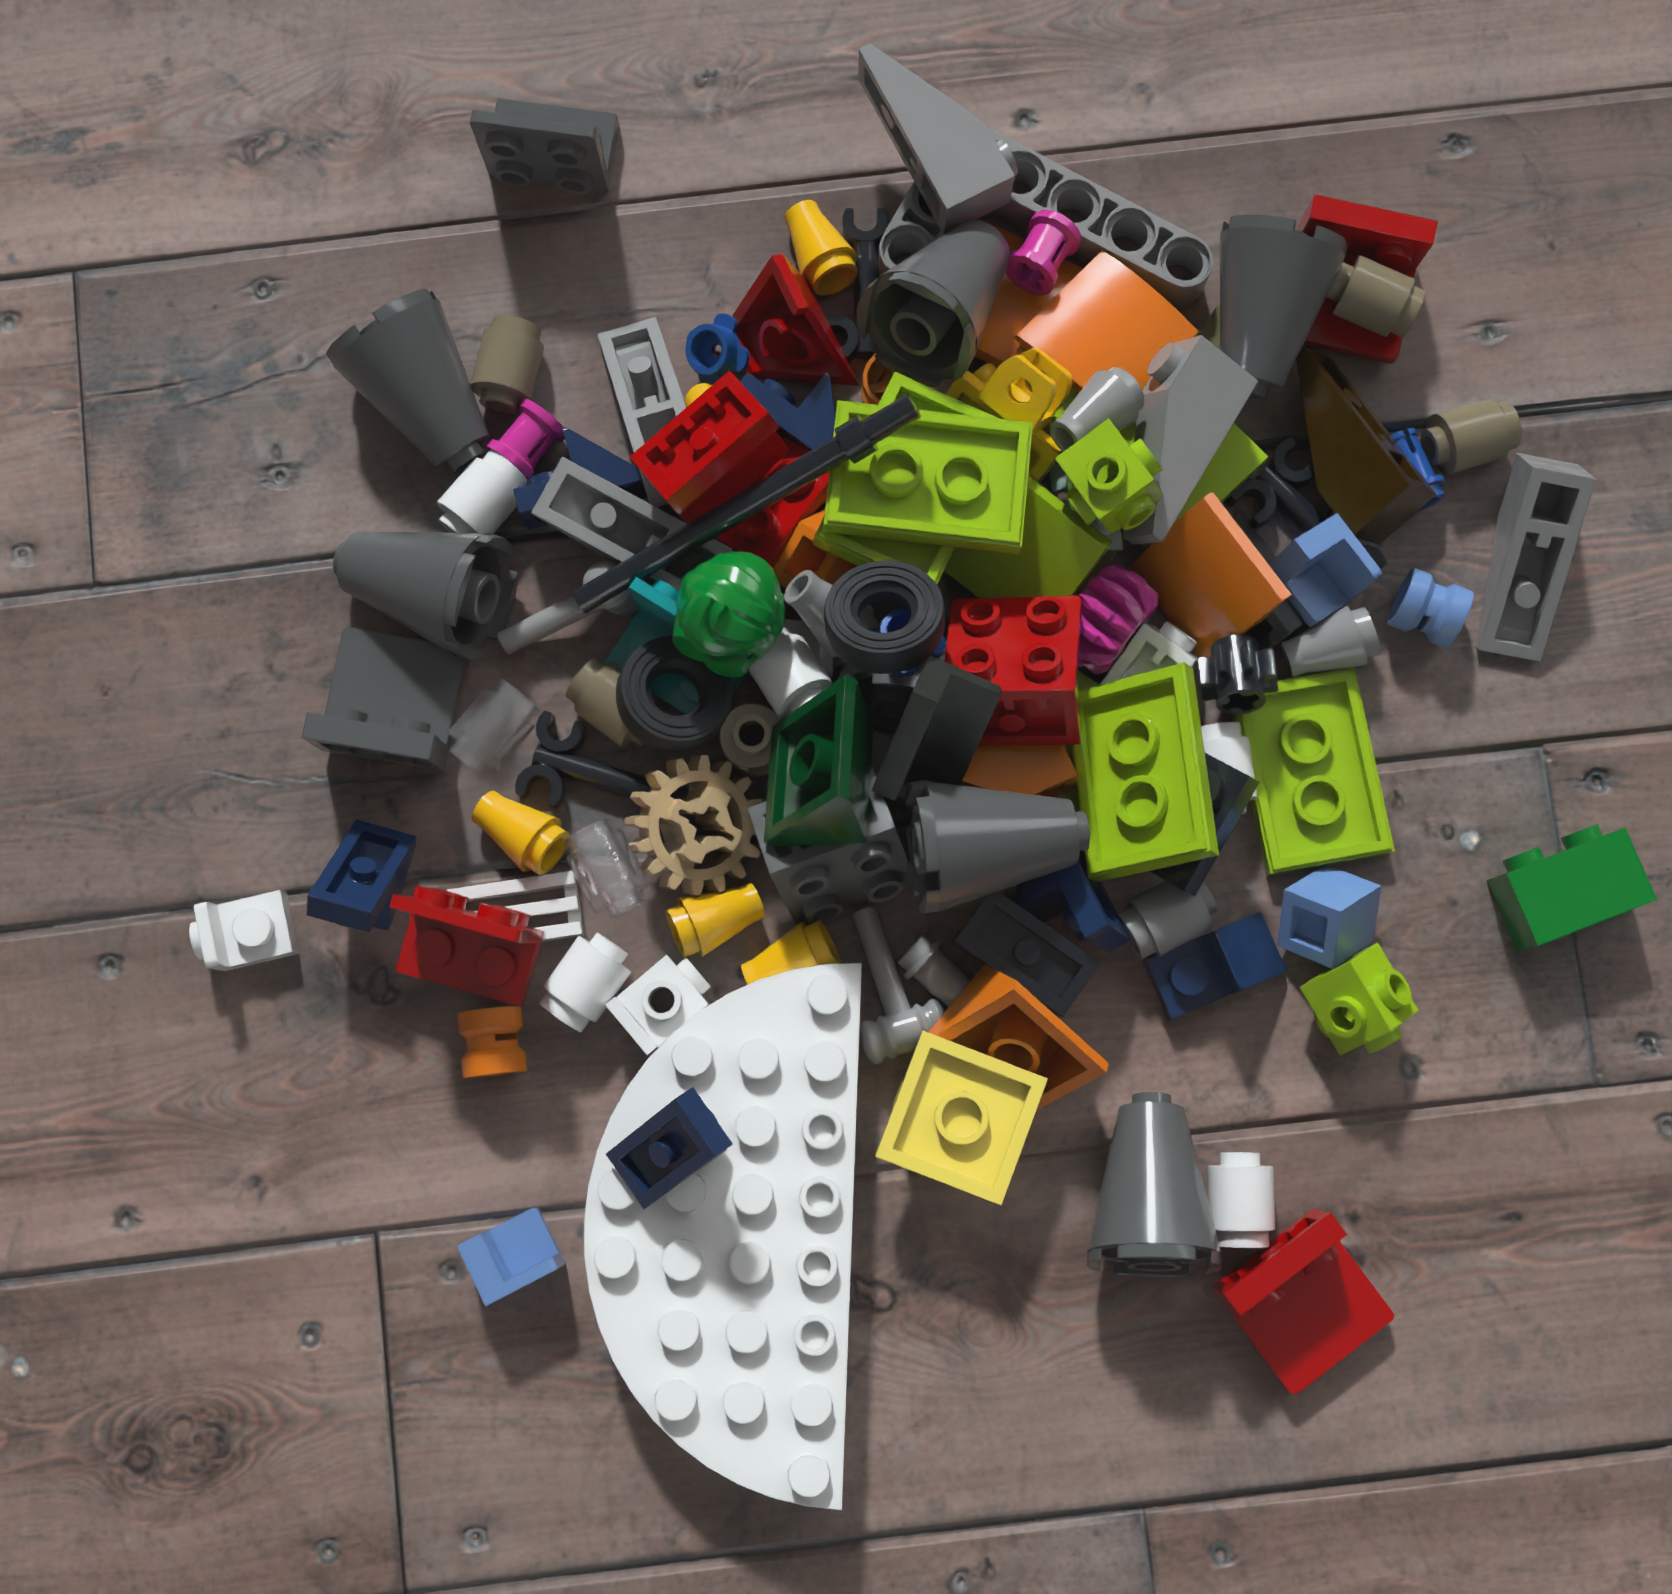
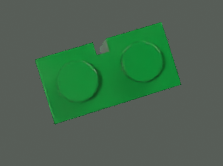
(1572, 888)

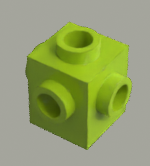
(1111, 478)
(1360, 1001)

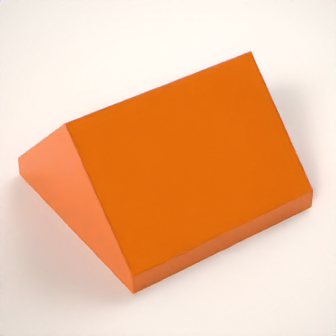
(1013, 1026)

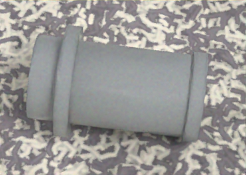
(934, 970)

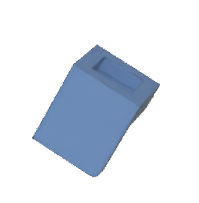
(1325, 570)
(1328, 916)
(511, 1255)

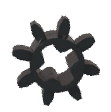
(1237, 674)

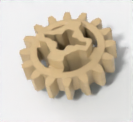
(681, 845)

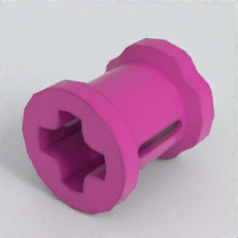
(1043, 252)
(528, 437)

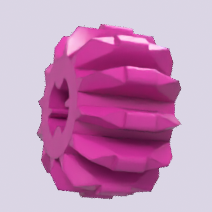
(1112, 613)

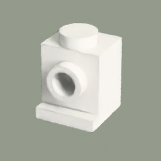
(634, 1006)

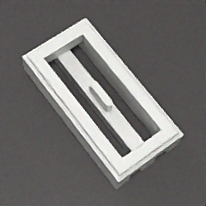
(569, 904)

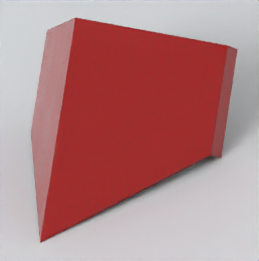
(788, 329)

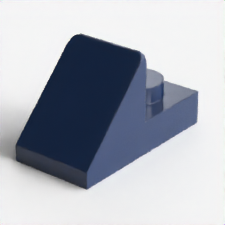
(806, 425)
(589, 456)
(363, 878)
(1081, 901)
(1215, 966)
(669, 1148)

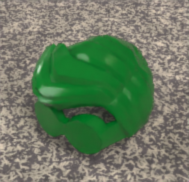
(727, 611)

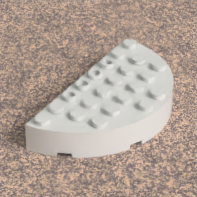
(738, 1280)

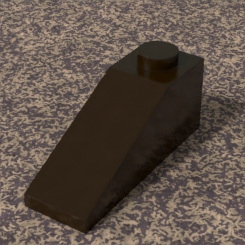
(1354, 456)

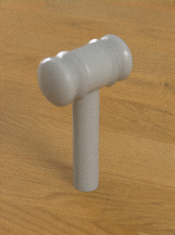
(562, 615)
(902, 1025)

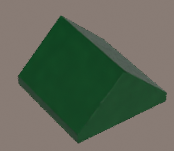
(821, 770)

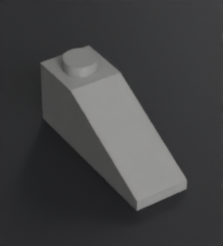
(940, 142)
(643, 384)
(1183, 421)
(613, 520)
(1532, 554)

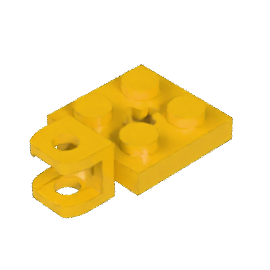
(1011, 398)

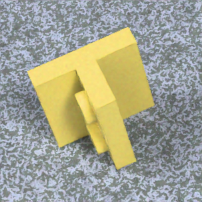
(961, 1117)

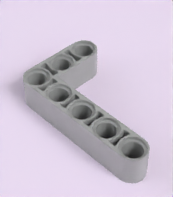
(1106, 219)

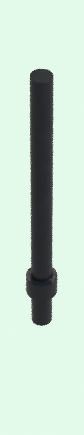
(853, 441)

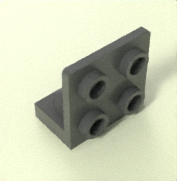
(547, 145)
(389, 700)
(830, 878)

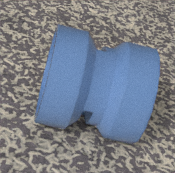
(1430, 608)

